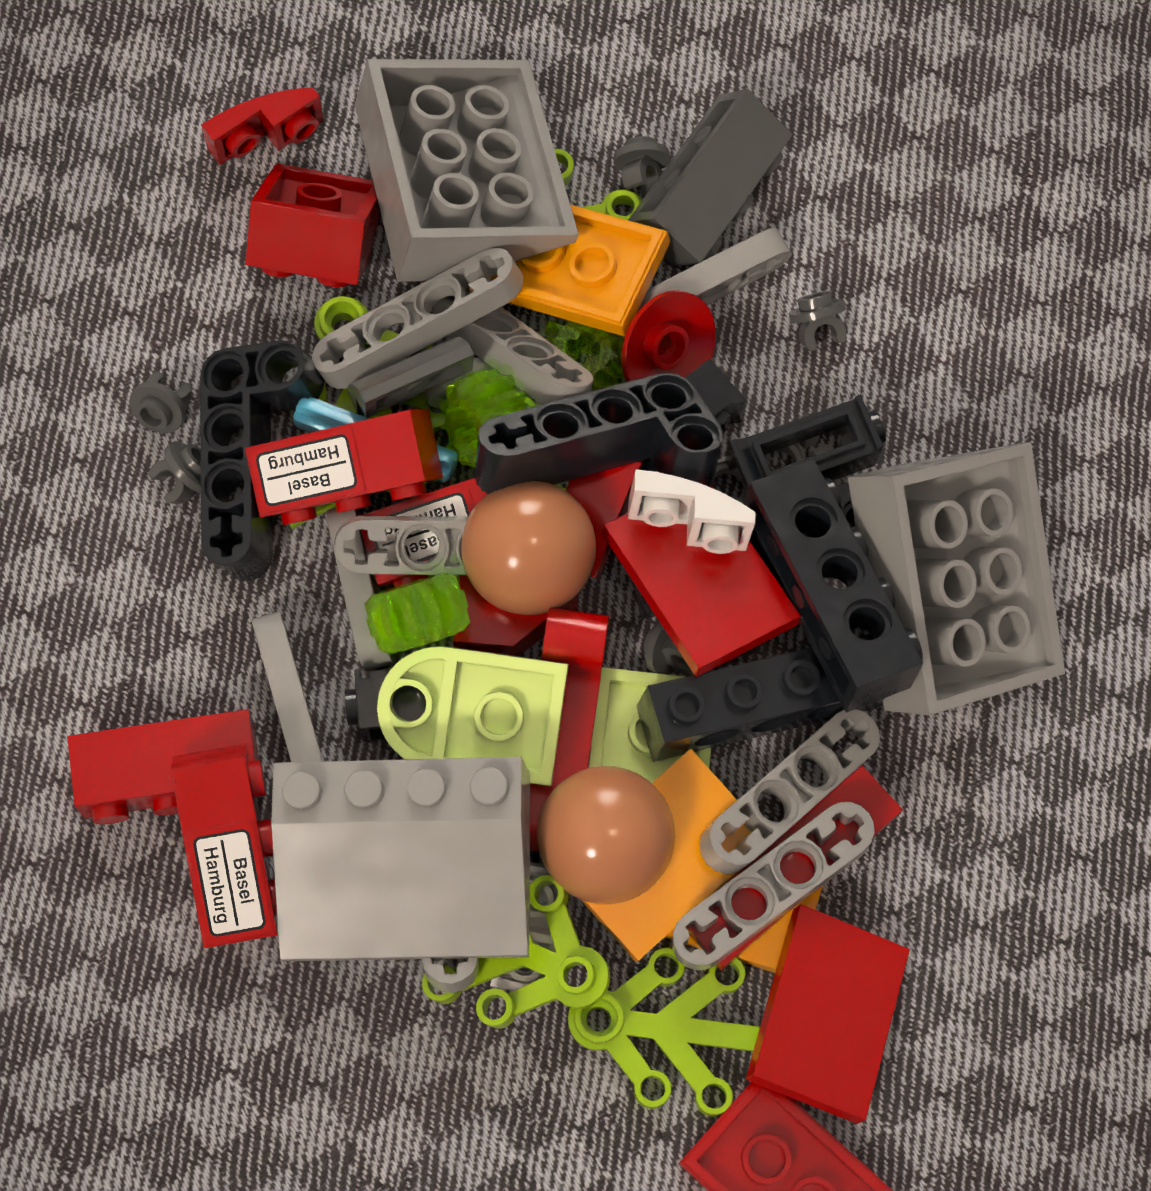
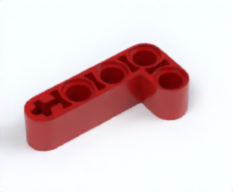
(580, 642)

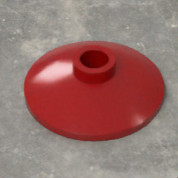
(668, 336)

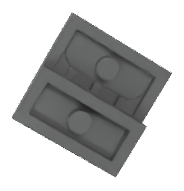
(411, 376)

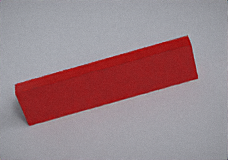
(798, 867)

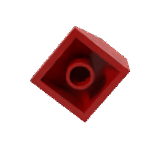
(312, 225)

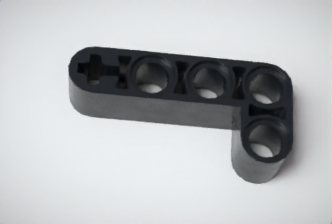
(600, 431)
(246, 545)

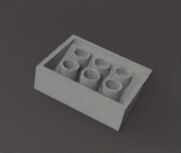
(460, 162)
(965, 572)
(402, 859)

